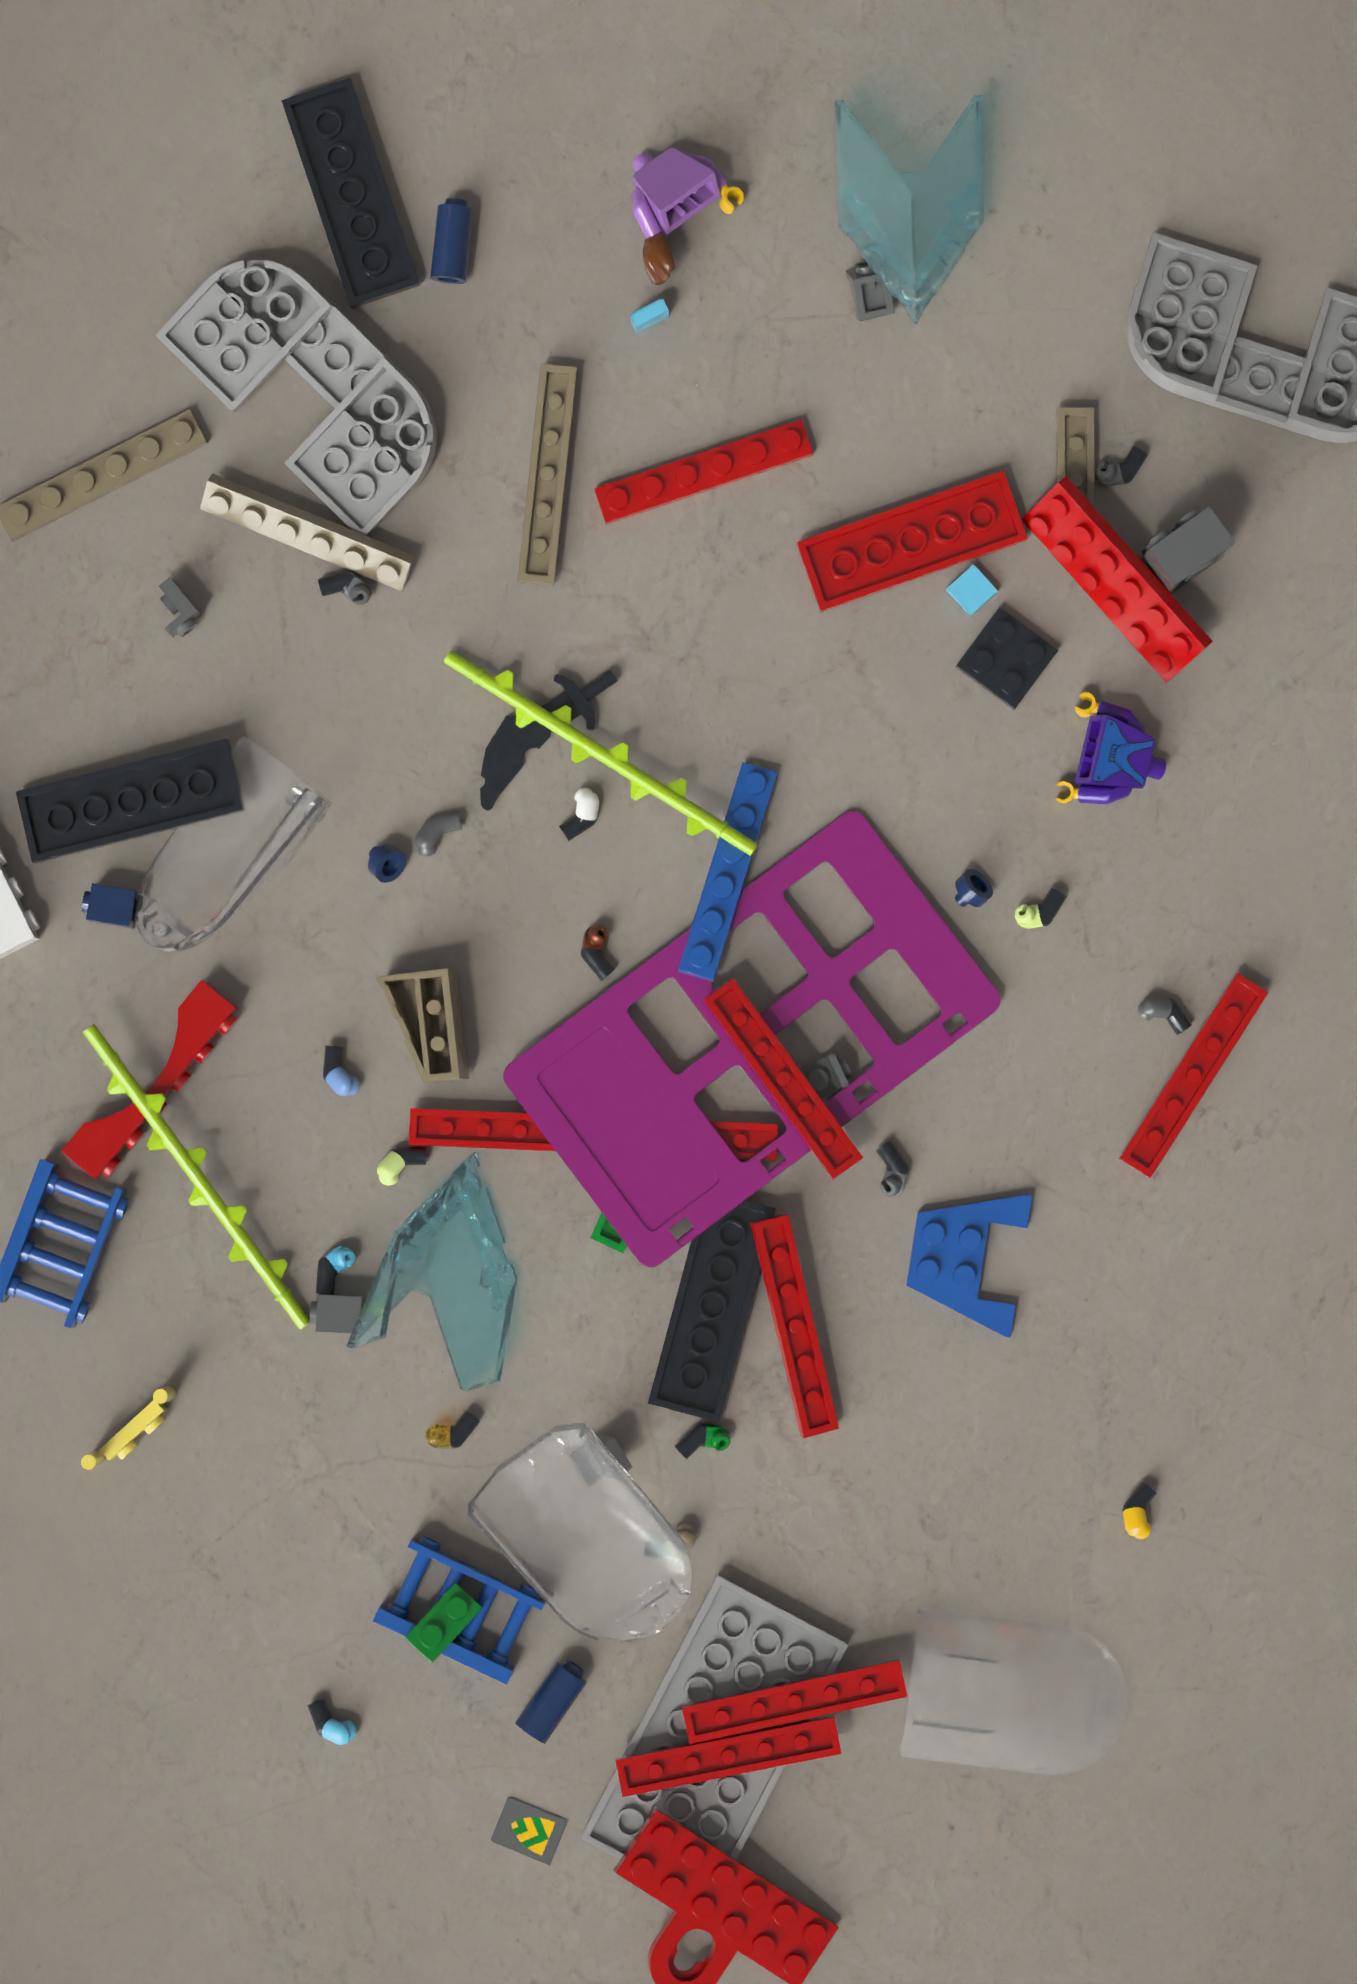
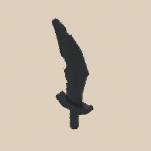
(507, 747)

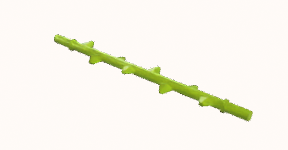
(615, 758)
(190, 1162)

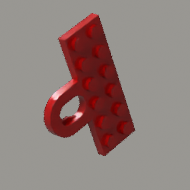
(723, 1898)

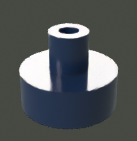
(386, 862)
(973, 889)

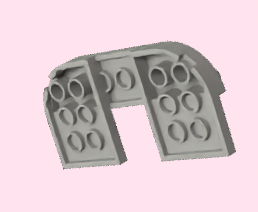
(1187, 342)
(381, 423)

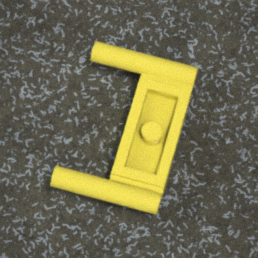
(123, 1442)

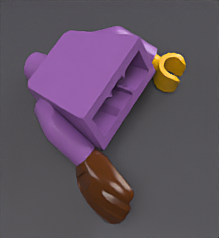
(670, 193)

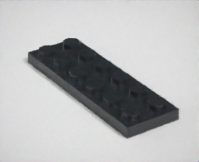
(350, 193)
(130, 801)
(709, 1315)

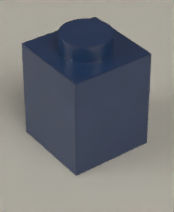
(111, 905)

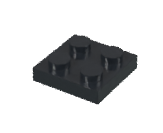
(1006, 658)

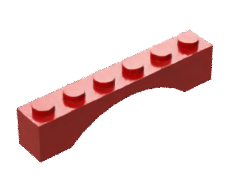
(200, 1020)

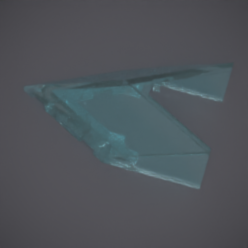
(910, 222)
(458, 1260)

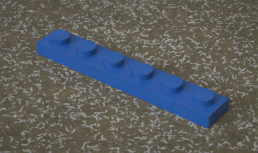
(727, 874)

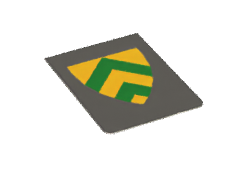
(529, 1830)

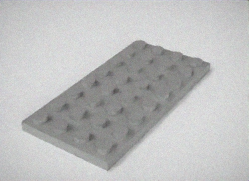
(730, 1649)

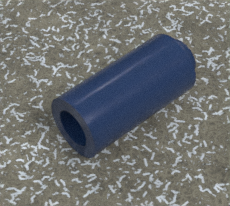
(452, 242)
(552, 1700)

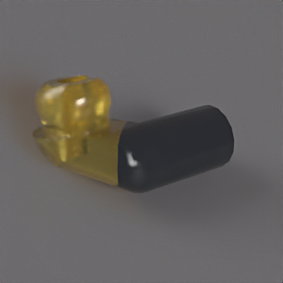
(451, 1435)

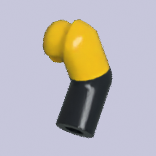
(1134, 1512)

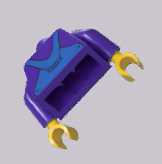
(1113, 755)

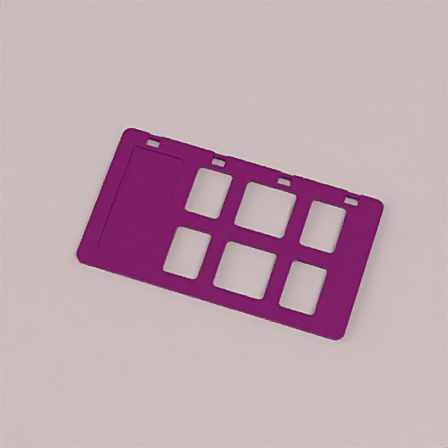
(634, 1124)

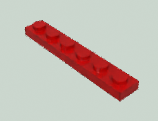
(703, 471)
(1193, 1075)
(783, 1079)
(794, 1325)
(794, 1701)
(728, 1756)

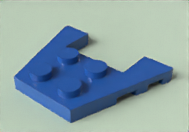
(950, 1257)

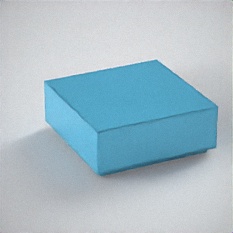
(649, 315)
(971, 590)

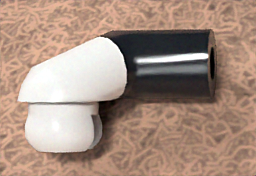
(585, 815)

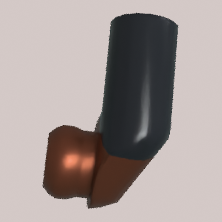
(593, 951)

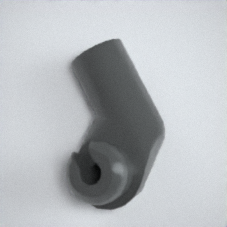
(432, 831)

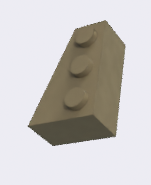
(431, 1021)

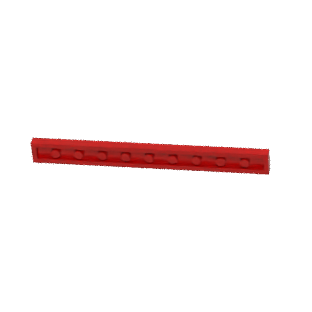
(520, 1132)

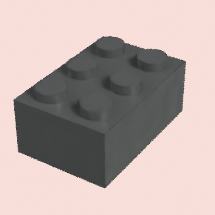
(1189, 550)

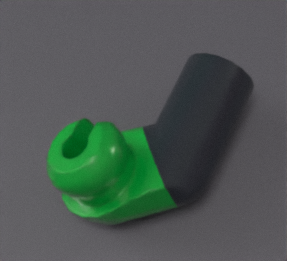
(705, 1436)

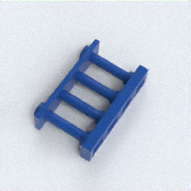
(34, 1215)
(463, 1646)

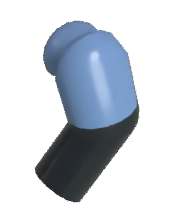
(335, 1075)

